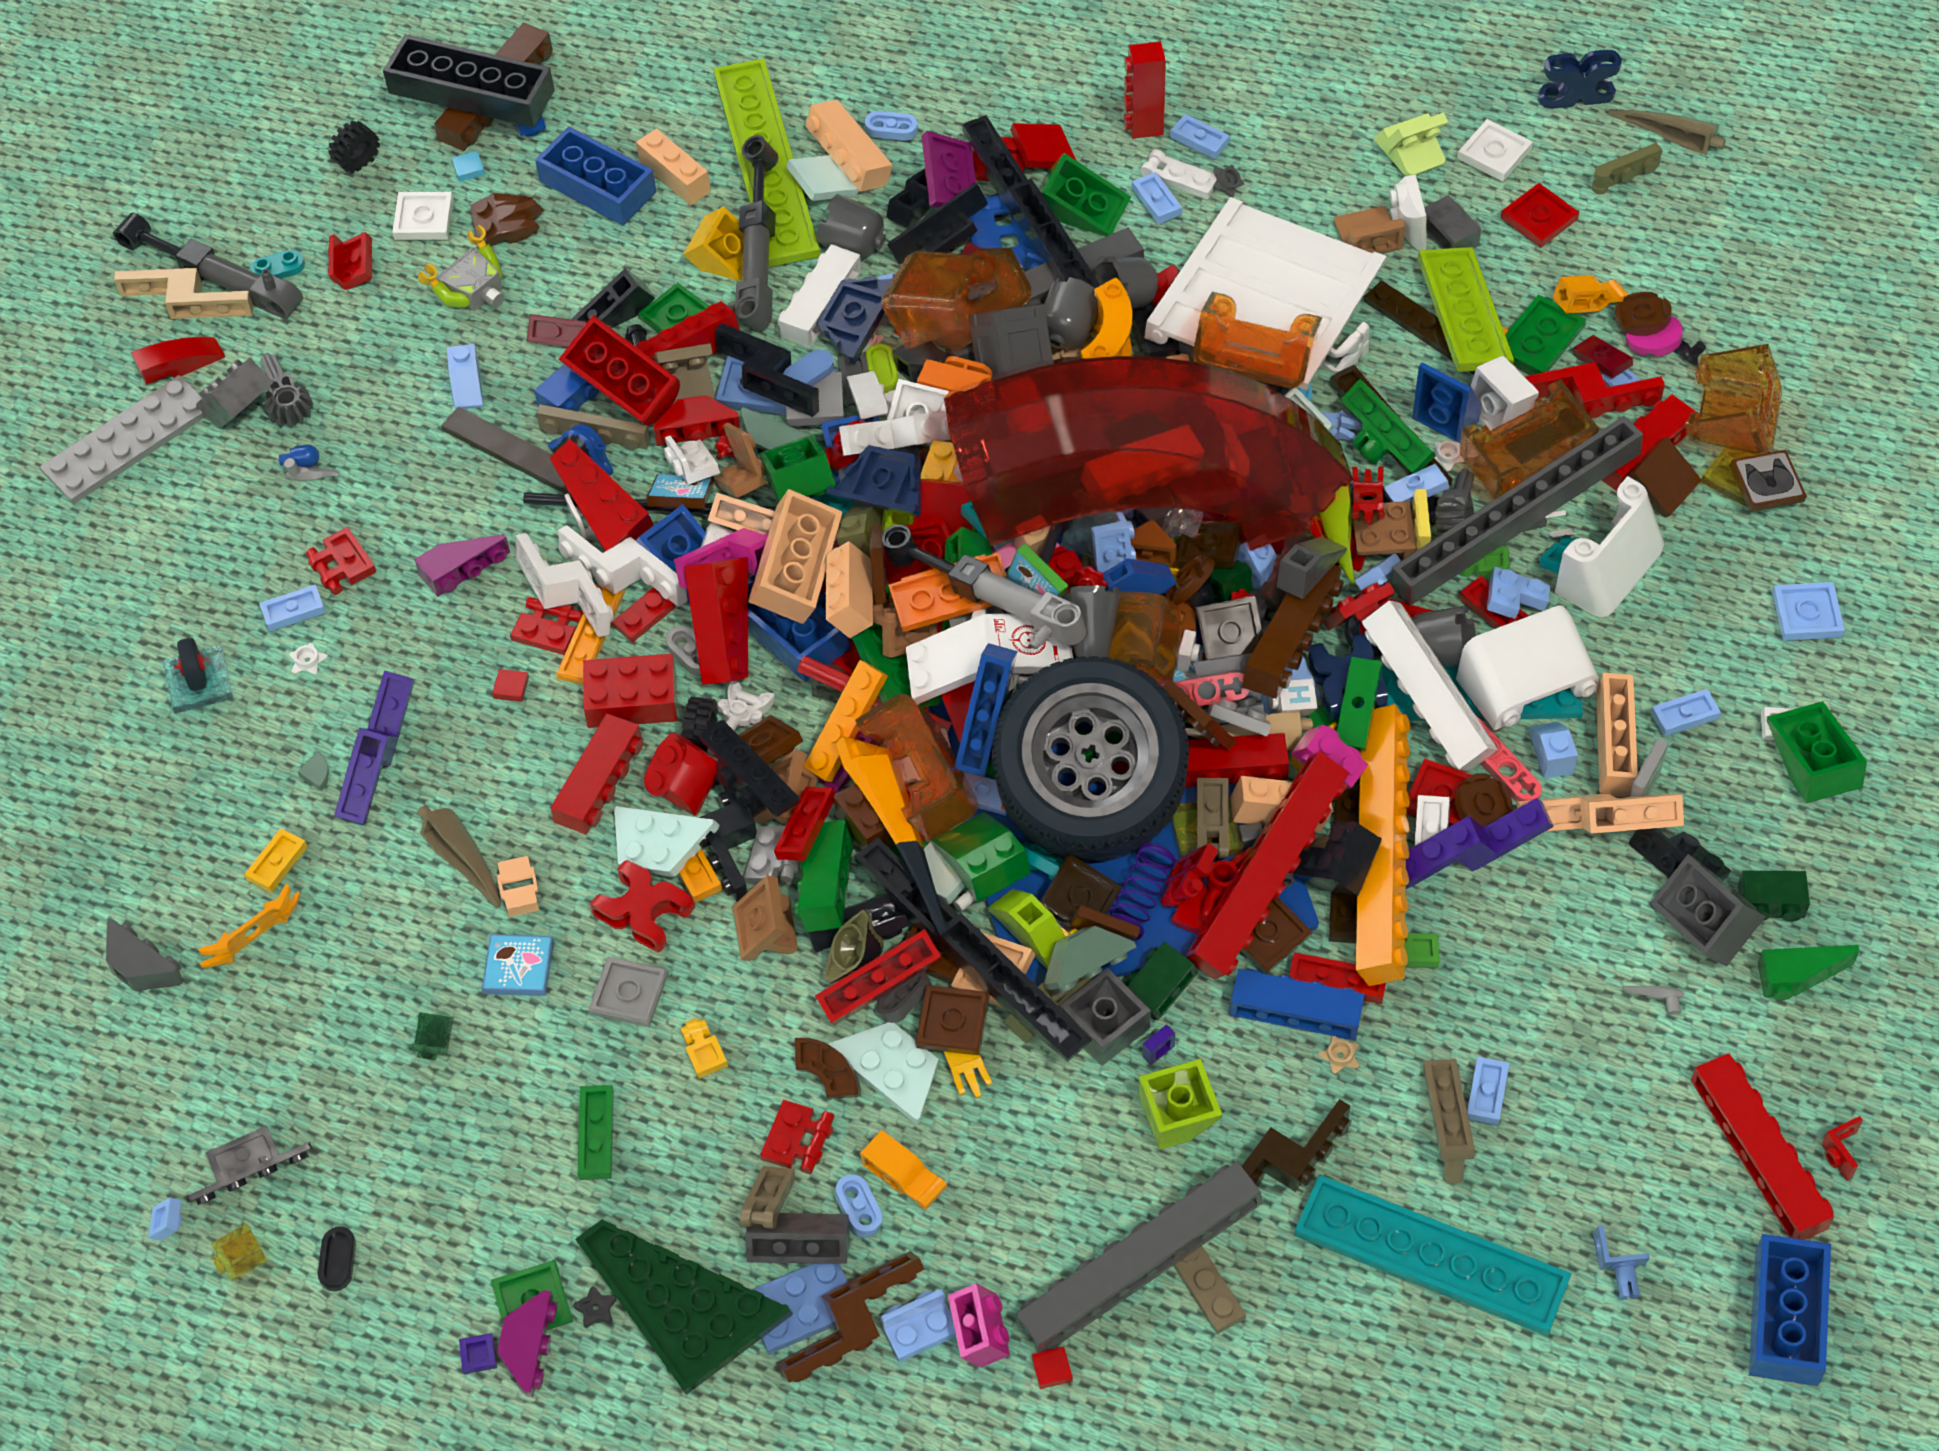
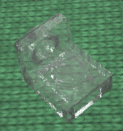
(1182, 521)

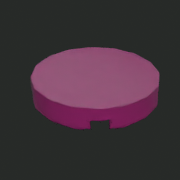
(1659, 343)

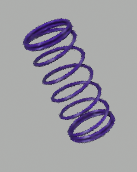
(1129, 918)

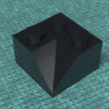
(1340, 859)

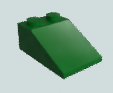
(1083, 197)
(1817, 752)
(983, 855)

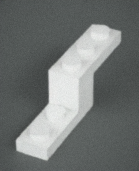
(895, 432)
(622, 565)
(563, 585)

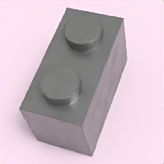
(1451, 225)

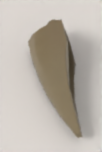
(1683, 131)
(455, 845)

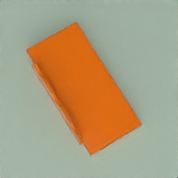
(930, 597)

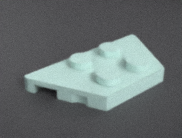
(659, 839)
(892, 1066)

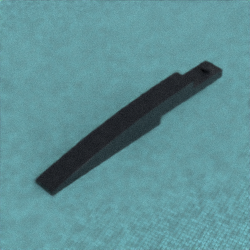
(1027, 203)
(975, 954)

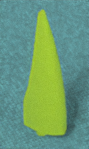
(1337, 524)

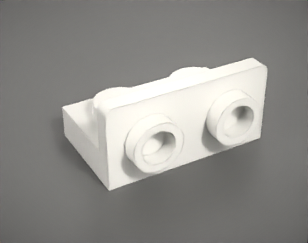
(690, 460)

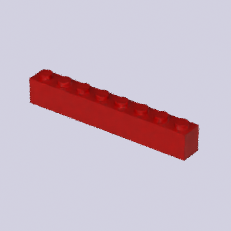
(1267, 865)

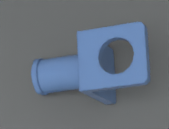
(1622, 1265)

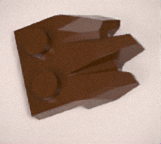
(505, 217)

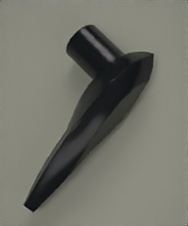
(1691, 354)

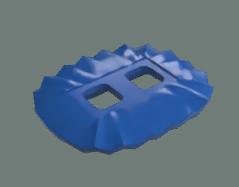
(989, 233)

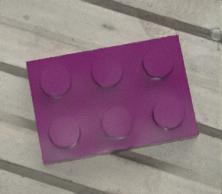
(947, 167)

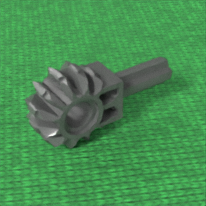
(285, 398)
(1455, 504)

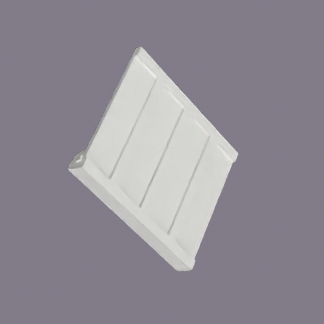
(1272, 276)

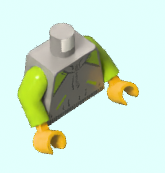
(470, 279)

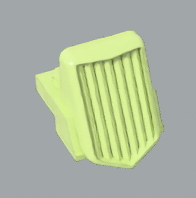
(1414, 143)

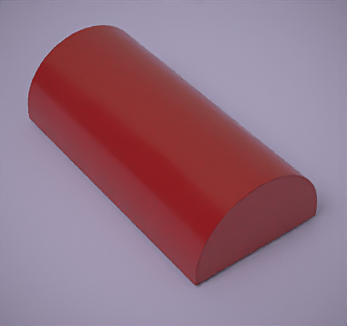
(621, 371)

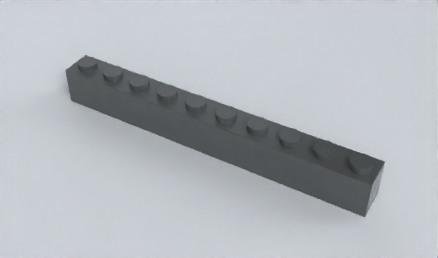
(1516, 510)

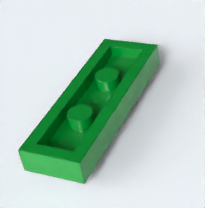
(595, 1132)

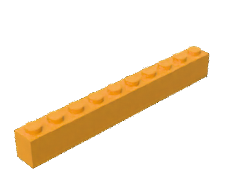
(1382, 811)

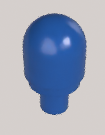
(303, 455)

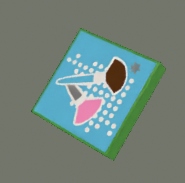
(1033, 573)

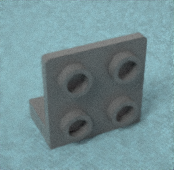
(1224, 665)

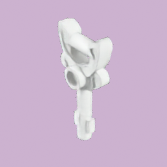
(743, 707)

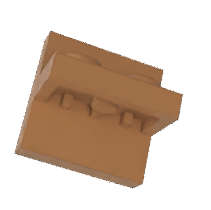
(793, 773)
(764, 921)

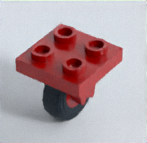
(1356, 609)

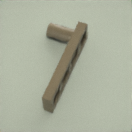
(1449, 1116)

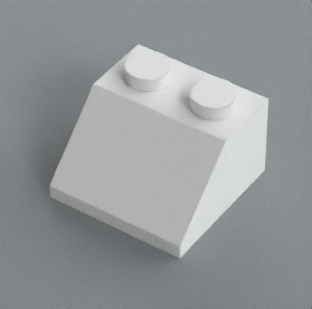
(1502, 392)

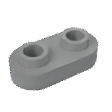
(685, 654)

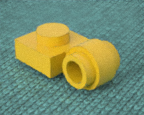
(704, 1052)

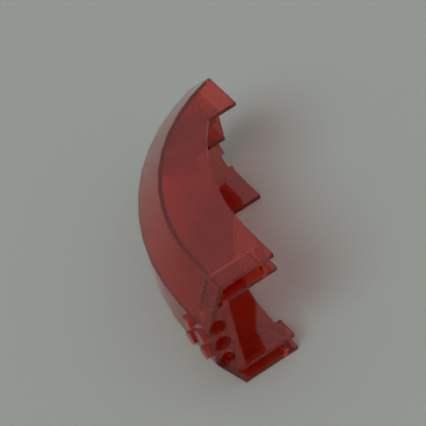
(1136, 435)

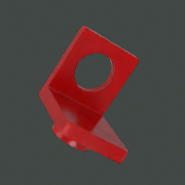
(1836, 1152)

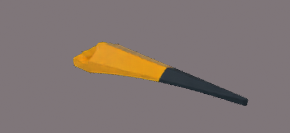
(885, 790)

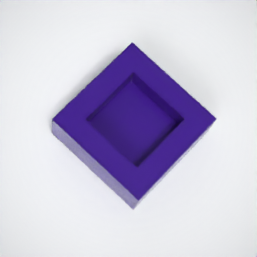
(1158, 1044)
(478, 1353)

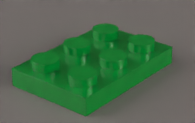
(1542, 335)

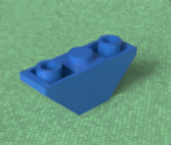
(1139, 576)

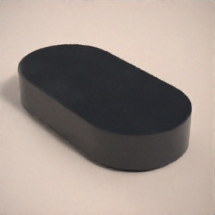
(336, 1259)

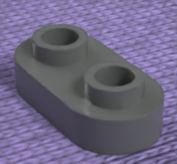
(899, 1002)

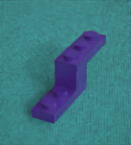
(374, 747)
(1476, 844)

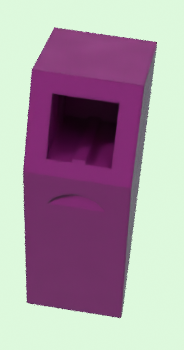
(455, 562)

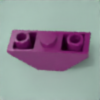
(525, 1340)

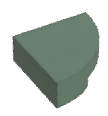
(315, 771)

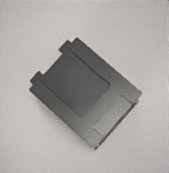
(1010, 337)

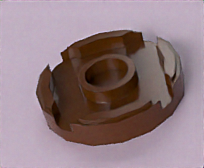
(1643, 314)
(1190, 578)
(1482, 799)

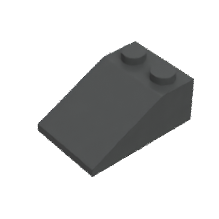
(1707, 911)

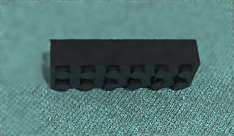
(469, 80)

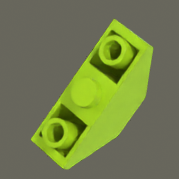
(1029, 923)

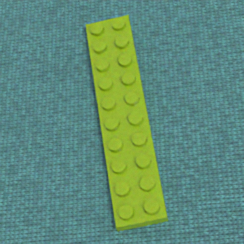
(752, 111)

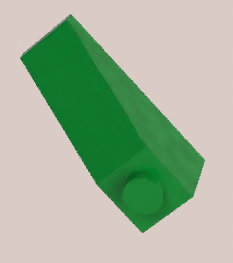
(1795, 970)

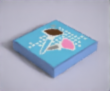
(517, 965)

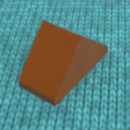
(1154, 544)

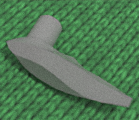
(306, 473)
(1663, 993)

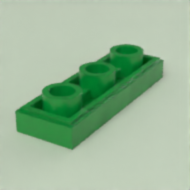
(1360, 687)

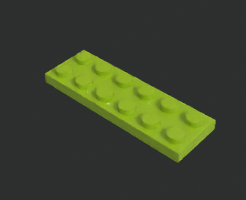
(1464, 307)

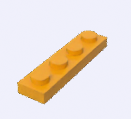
(854, 702)

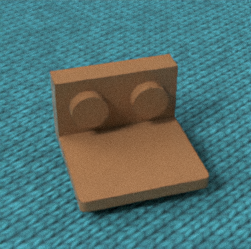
(1371, 230)
(749, 474)
(1388, 535)
(894, 638)

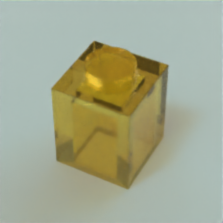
(237, 1253)

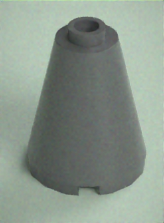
(1099, 614)

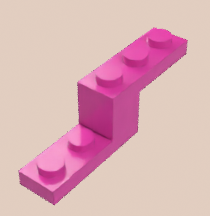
(735, 545)

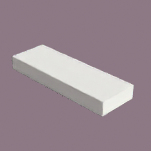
(867, 395)

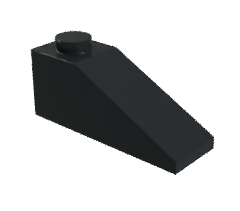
(618, 300)

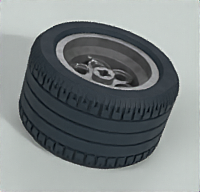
(1110, 699)

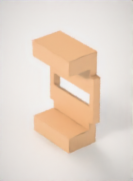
(519, 899)

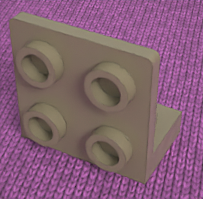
(690, 368)

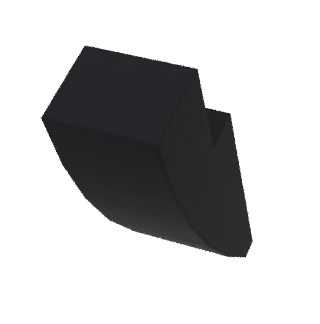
(911, 203)
(1148, 347)

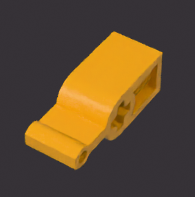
(1586, 294)
(901, 1170)

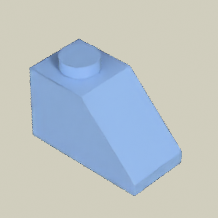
(465, 376)
(1554, 749)

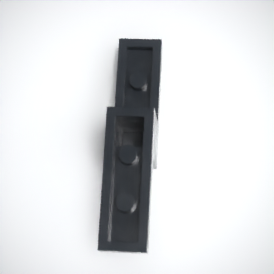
(765, 368)
(735, 828)

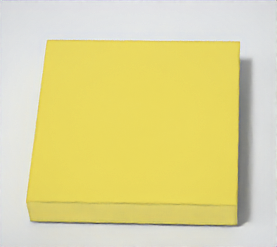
(1420, 518)

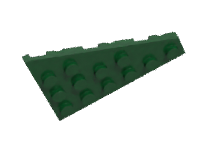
(682, 1309)

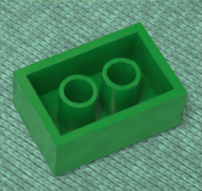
(797, 467)

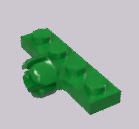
(1384, 430)

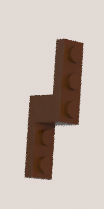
(850, 1317)

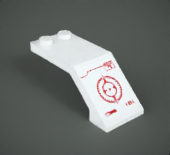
(954, 654)

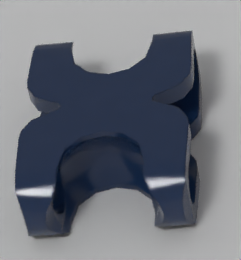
(1579, 79)
(1333, 672)

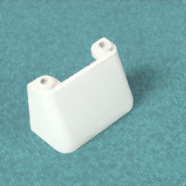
(1604, 574)
(1525, 664)

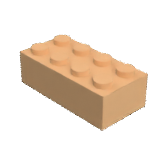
(795, 556)

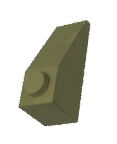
(856, 526)

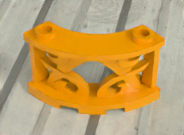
(1113, 322)

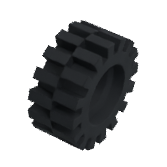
(354, 146)
(699, 716)

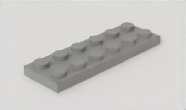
(124, 440)

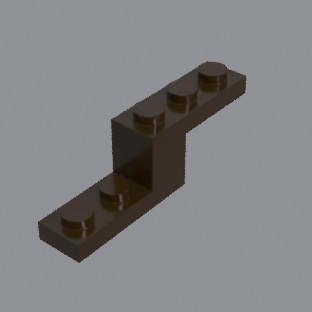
(1291, 1162)

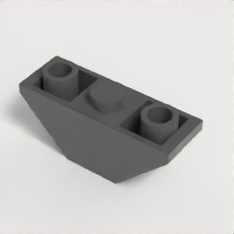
(138, 961)

